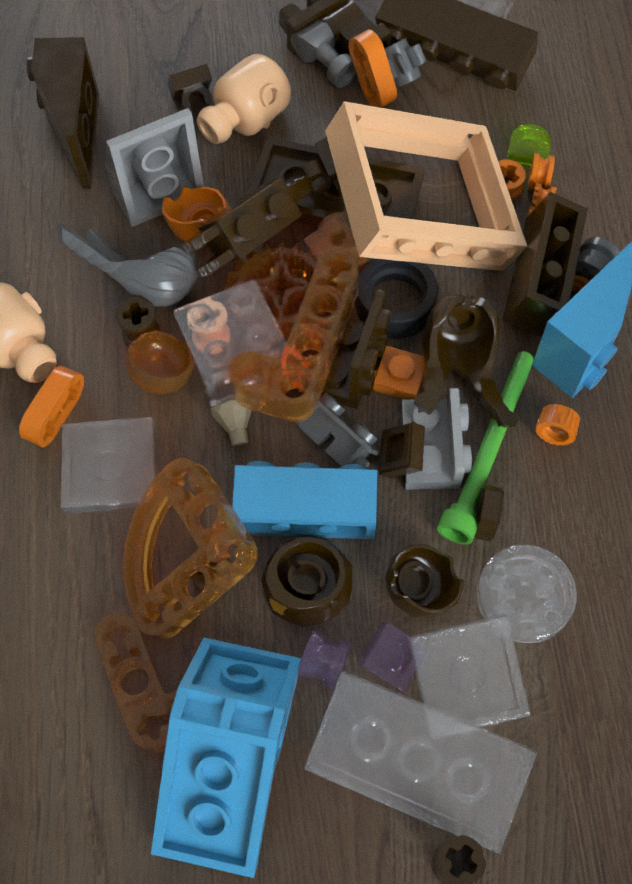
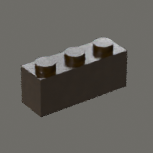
(547, 265)

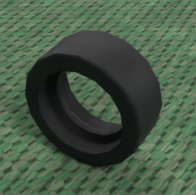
(417, 274)

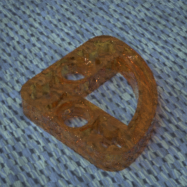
(212, 544)

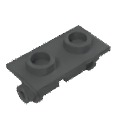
(351, 442)

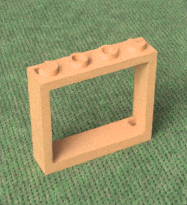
(378, 236)

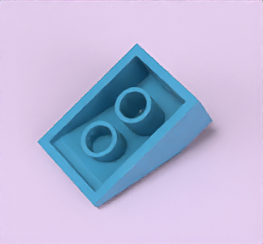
(583, 331)

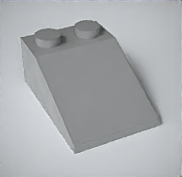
(153, 165)

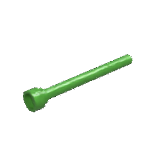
(460, 521)

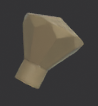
(233, 419)

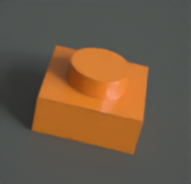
(399, 374)

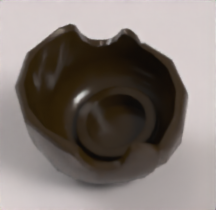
(423, 581)

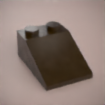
(69, 98)

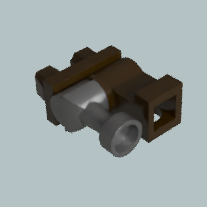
(325, 27)

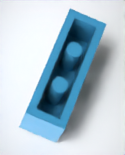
(306, 500)

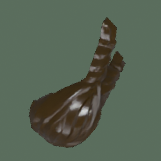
(463, 338)

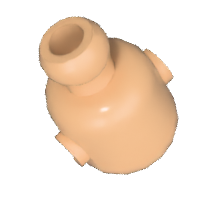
(245, 99)
(23, 336)

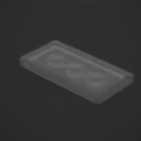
(421, 761)

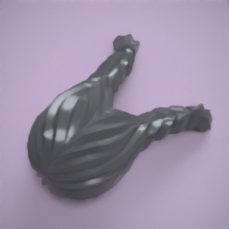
(159, 278)

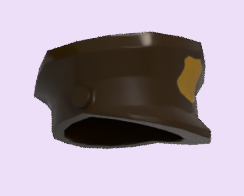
(307, 581)

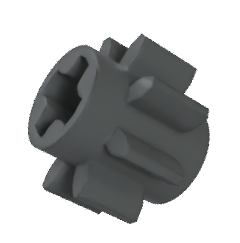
(404, 61)

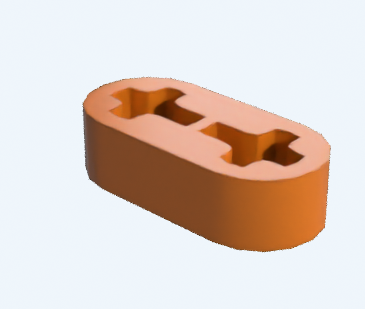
(373, 69)
(51, 406)

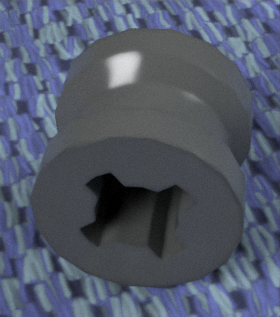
(594, 256)

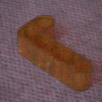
(307, 333)

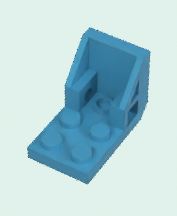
(223, 756)

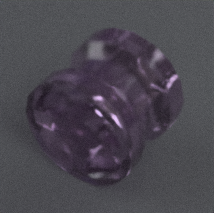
(324, 659)

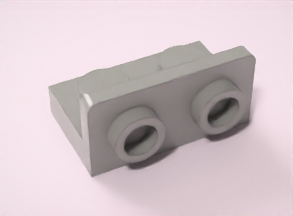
(444, 453)

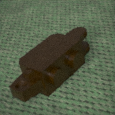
(248, 222)

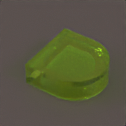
(526, 141)

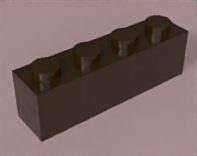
(463, 38)

